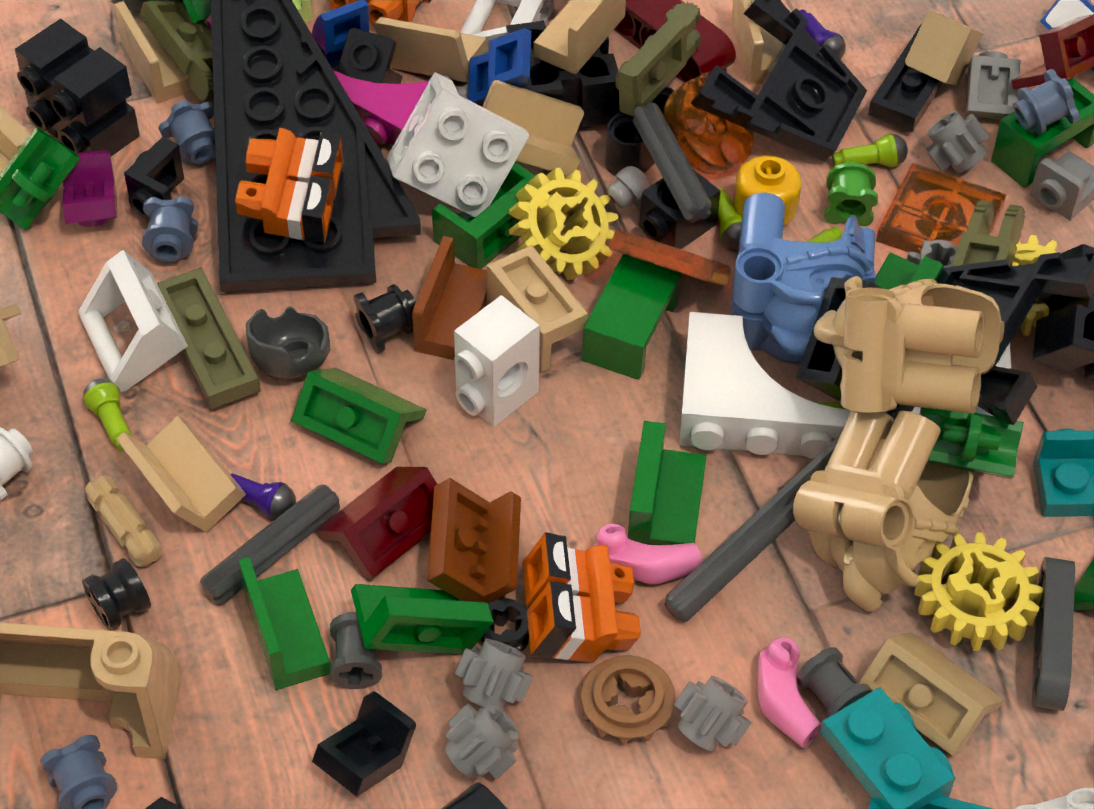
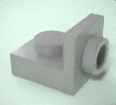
(990, 85)
(1064, 184)

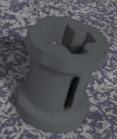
(354, 664)
(831, 681)

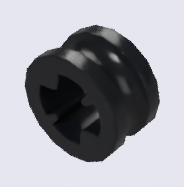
(502, 612)

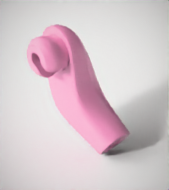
(650, 562)
(779, 692)

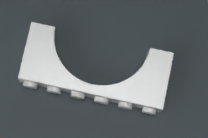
(740, 407)

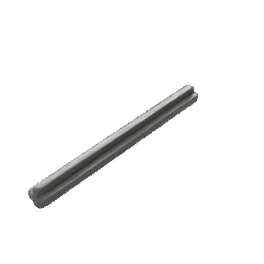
(746, 542)

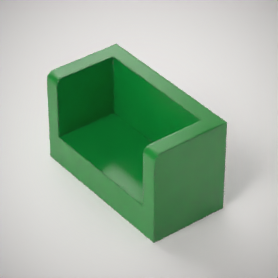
(1020, 150)
(486, 235)
(628, 315)

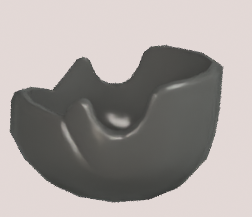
(287, 344)

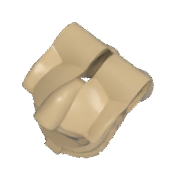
(912, 345)
(881, 503)

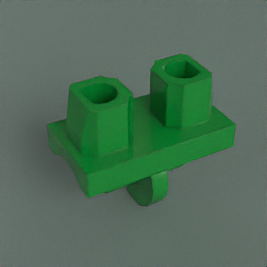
(34, 176)
(975, 442)

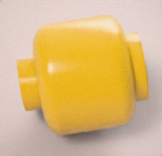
(771, 176)

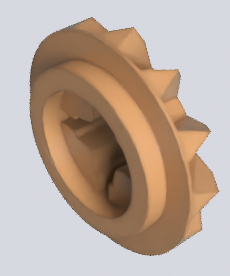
(637, 678)

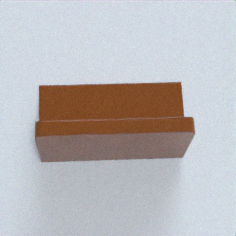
(446, 301)

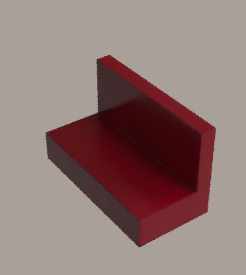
(1065, 49)
(384, 519)

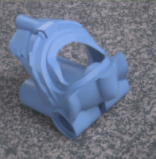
(784, 281)

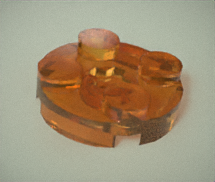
(706, 150)

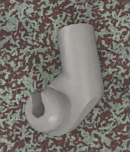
(628, 187)

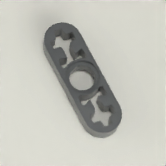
(1054, 635)

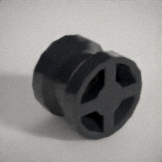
(116, 593)

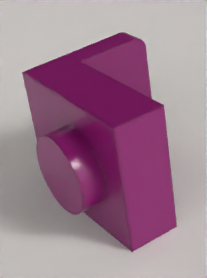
(90, 190)

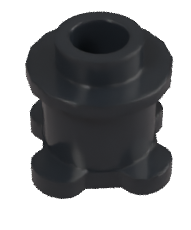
(385, 315)

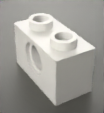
(496, 361)

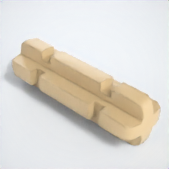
(123, 521)

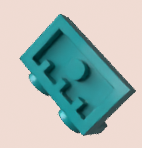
(1065, 473)

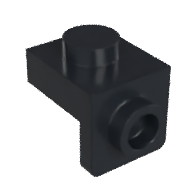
(368, 57)
(154, 174)
(367, 747)

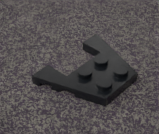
(802, 99)
(1015, 290)

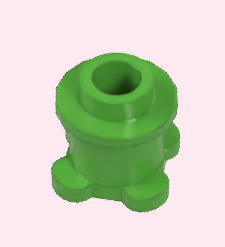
(851, 193)

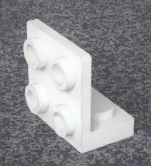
(455, 148)

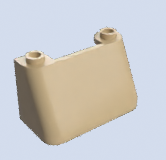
(97, 665)

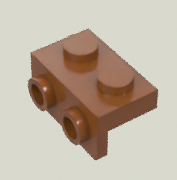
(473, 543)

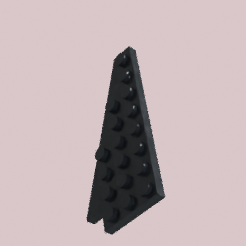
(276, 78)

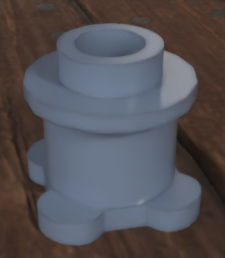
(1045, 104)
(191, 131)
(169, 228)
(80, 775)

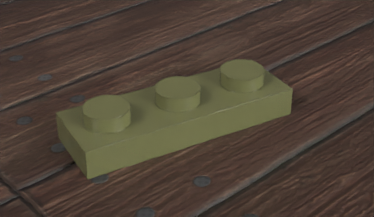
(213, 346)

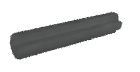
(672, 162)
(271, 542)

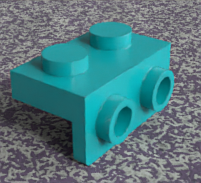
(888, 753)

